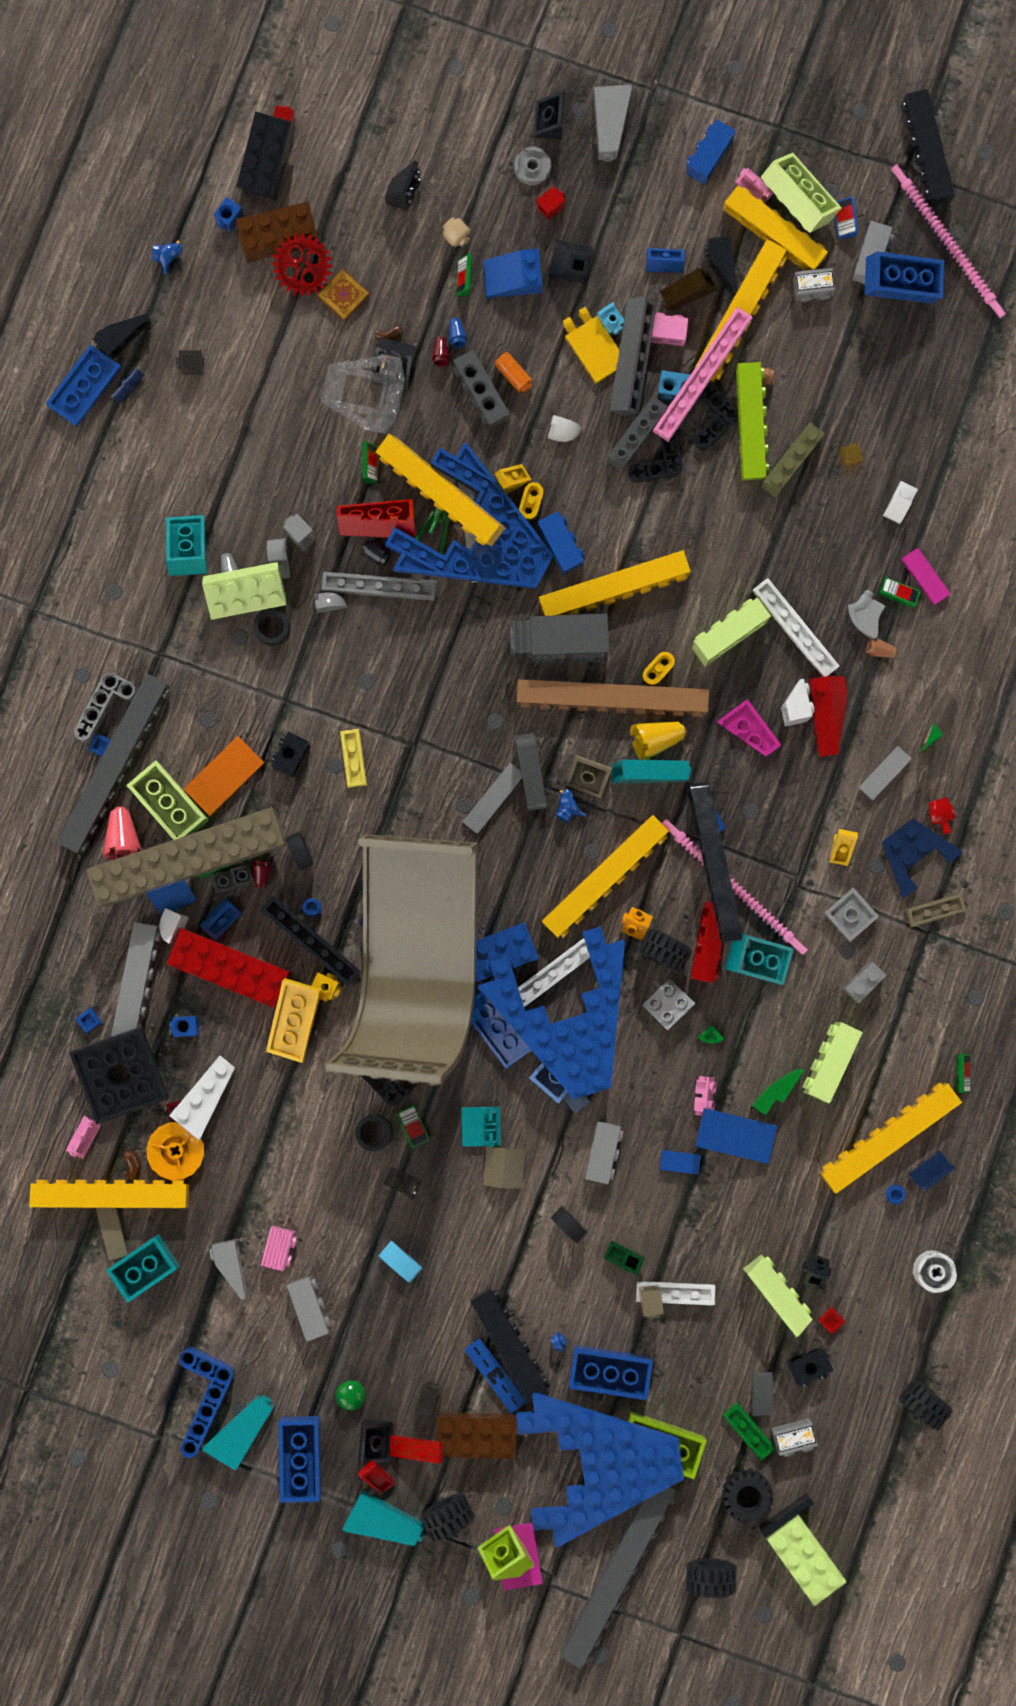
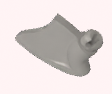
(866, 614)

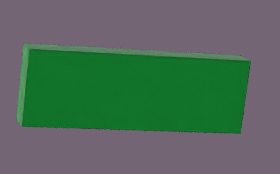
(749, 1431)

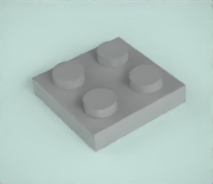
(851, 914)

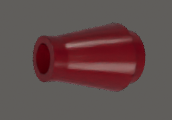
(440, 353)
(261, 873)

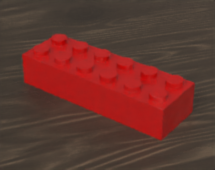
(227, 967)

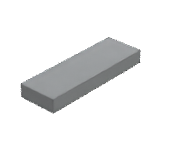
(884, 773)

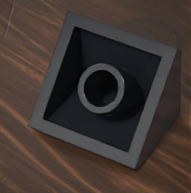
(549, 116)
(375, 1441)

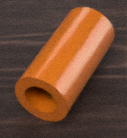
(514, 373)

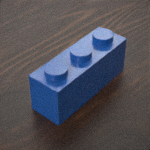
(710, 151)
(561, 542)

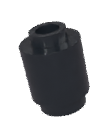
(376, 552)

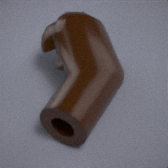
(393, 334)
(133, 1162)

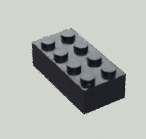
(265, 155)

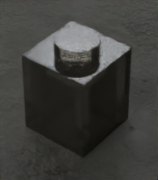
(190, 362)

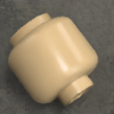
(456, 232)

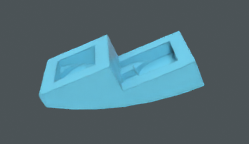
(400, 1262)

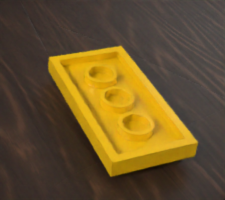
(293, 1020)

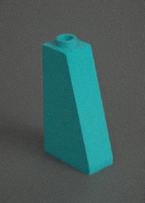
(650, 771)
(237, 1435)
(383, 1521)

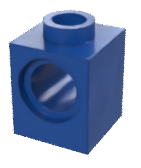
(228, 207)
(193, 1022)

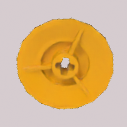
(161, 1154)

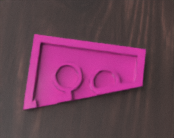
(750, 728)

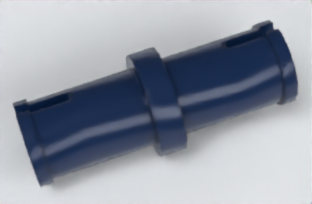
(127, 385)

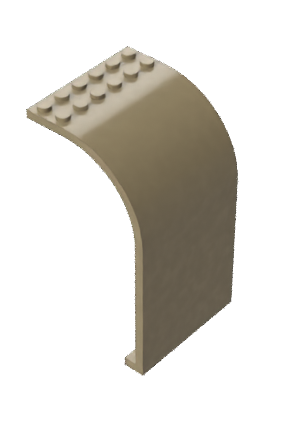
(414, 960)

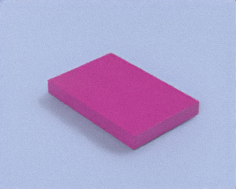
(532, 1576)

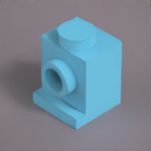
(612, 327)

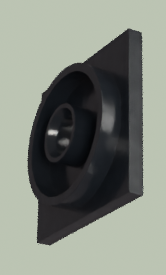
(106, 1095)

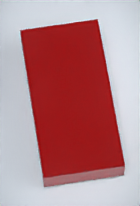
(376, 1477)

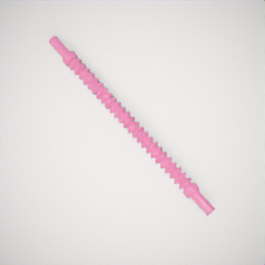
(906, 184)
(787, 936)

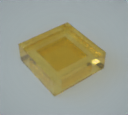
(851, 455)

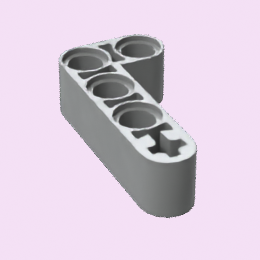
(102, 709)

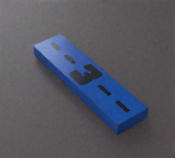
(495, 1375)

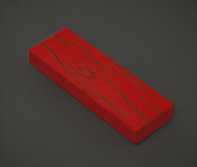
(416, 1449)

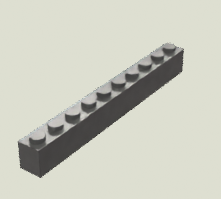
(114, 764)
(615, 1577)

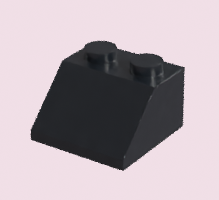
(397, 349)

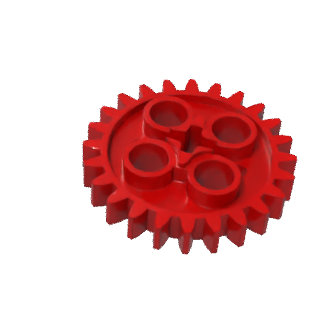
(285, 259)

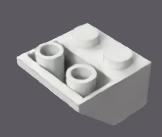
(797, 705)

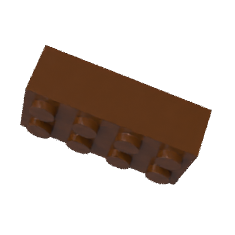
(265, 230)
(477, 1435)

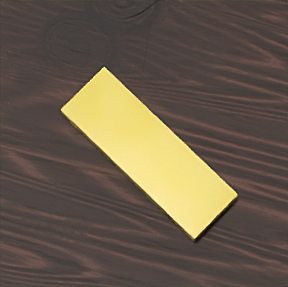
(353, 758)

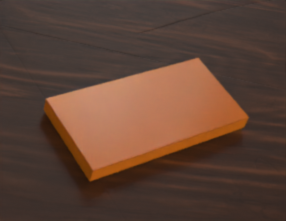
(224, 776)

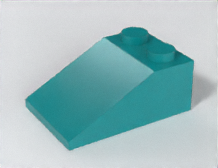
(186, 545)
(759, 959)

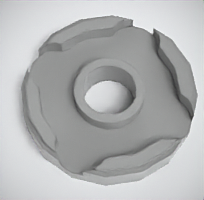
(535, 176)

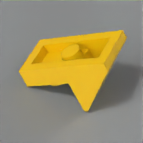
(512, 478)
(843, 847)

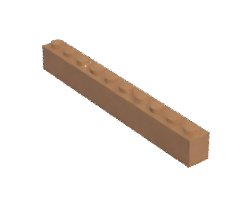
(612, 697)

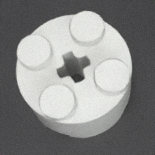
(934, 1260)

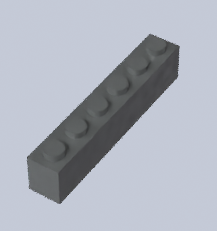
(633, 356)

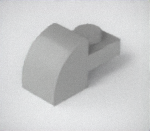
(278, 552)

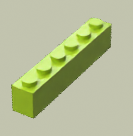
(751, 421)

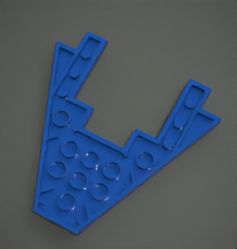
(514, 559)
(577, 1048)

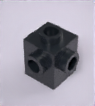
(816, 1271)

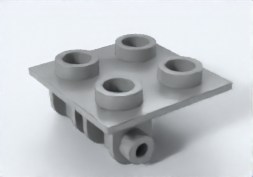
(668, 1004)

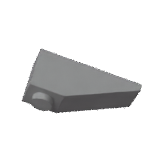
(228, 1261)

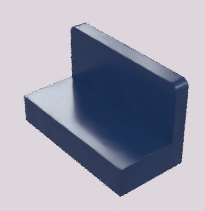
(931, 1171)

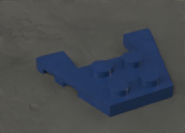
(909, 846)

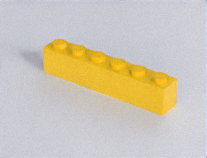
(771, 226)

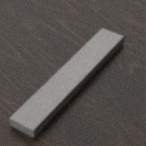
(379, 586)

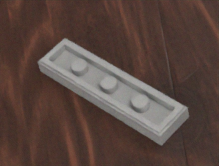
(493, 798)

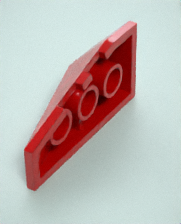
(829, 704)

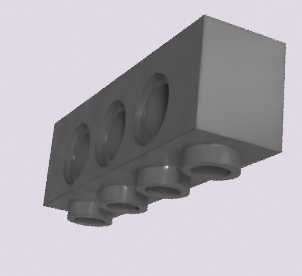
(470, 363)
(636, 434)

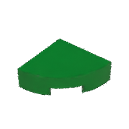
(710, 1036)

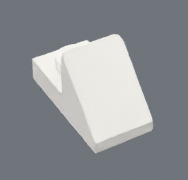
(900, 502)

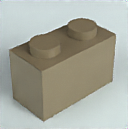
(651, 1301)

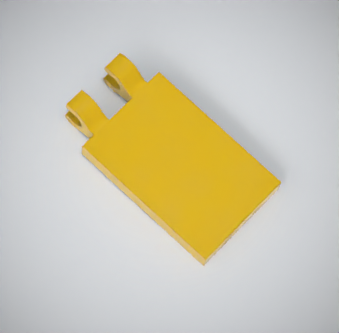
(592, 346)

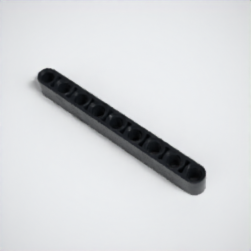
(714, 862)

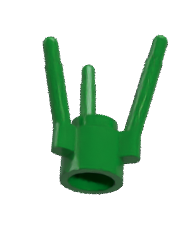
(438, 518)

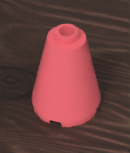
(120, 835)

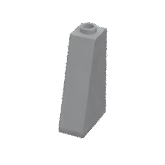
(610, 115)

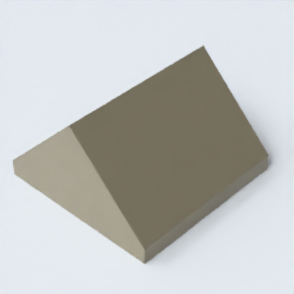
(588, 776)
(504, 1167)

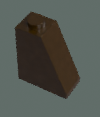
(687, 289)

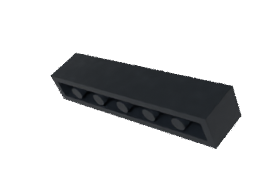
(928, 148)
(311, 940)
(509, 1345)

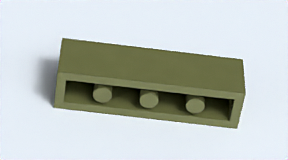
(792, 460)

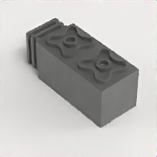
(561, 638)

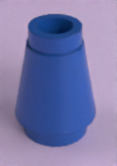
(457, 335)

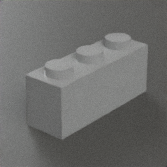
(875, 240)
(603, 1152)
(309, 1307)

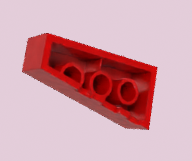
(376, 518)
(707, 948)

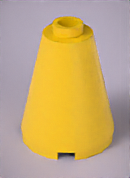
(655, 737)

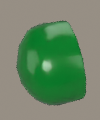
(350, 1395)

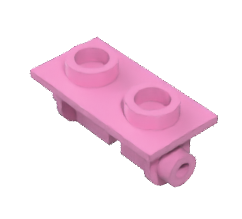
(754, 184)
(707, 1089)
(83, 1137)

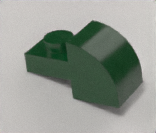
(624, 1258)

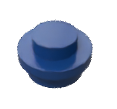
(312, 907)
(895, 1194)
(559, 1342)

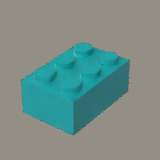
(143, 1268)

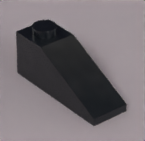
(722, 262)
(118, 336)

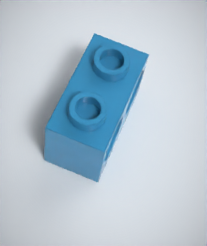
(674, 379)

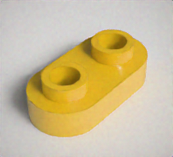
(531, 502)
(658, 669)

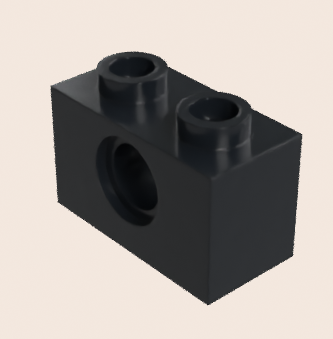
(291, 765)
(798, 1366)

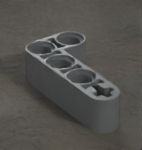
(530, 771)

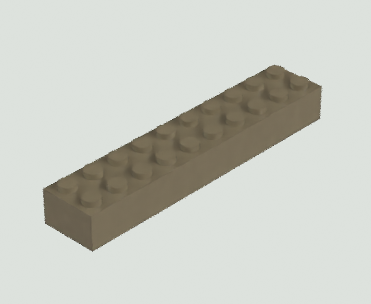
(186, 857)

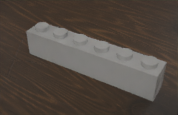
(136, 977)

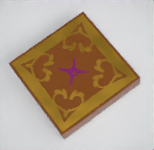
(343, 295)

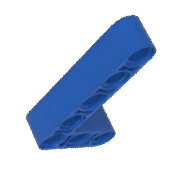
(209, 1399)

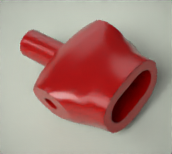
(941, 813)

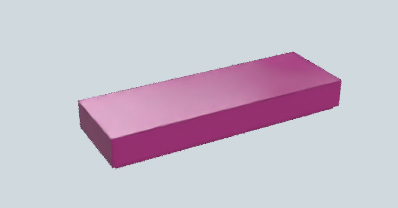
(925, 576)

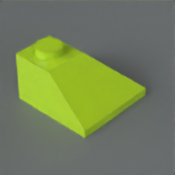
(505, 1555)

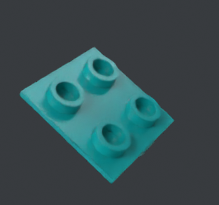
(481, 1126)

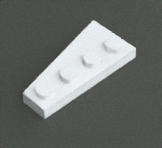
(199, 1104)

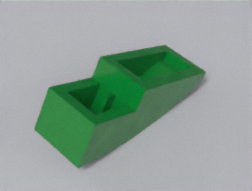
(777, 1091)

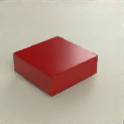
(831, 1320)

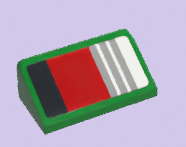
(464, 272)
(370, 463)
(899, 592)
(932, 735)
(963, 1073)
(413, 1126)

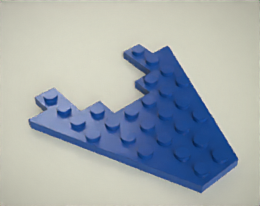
(618, 1459)

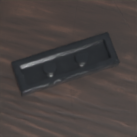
(786, 1515)

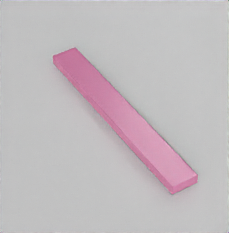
(702, 374)

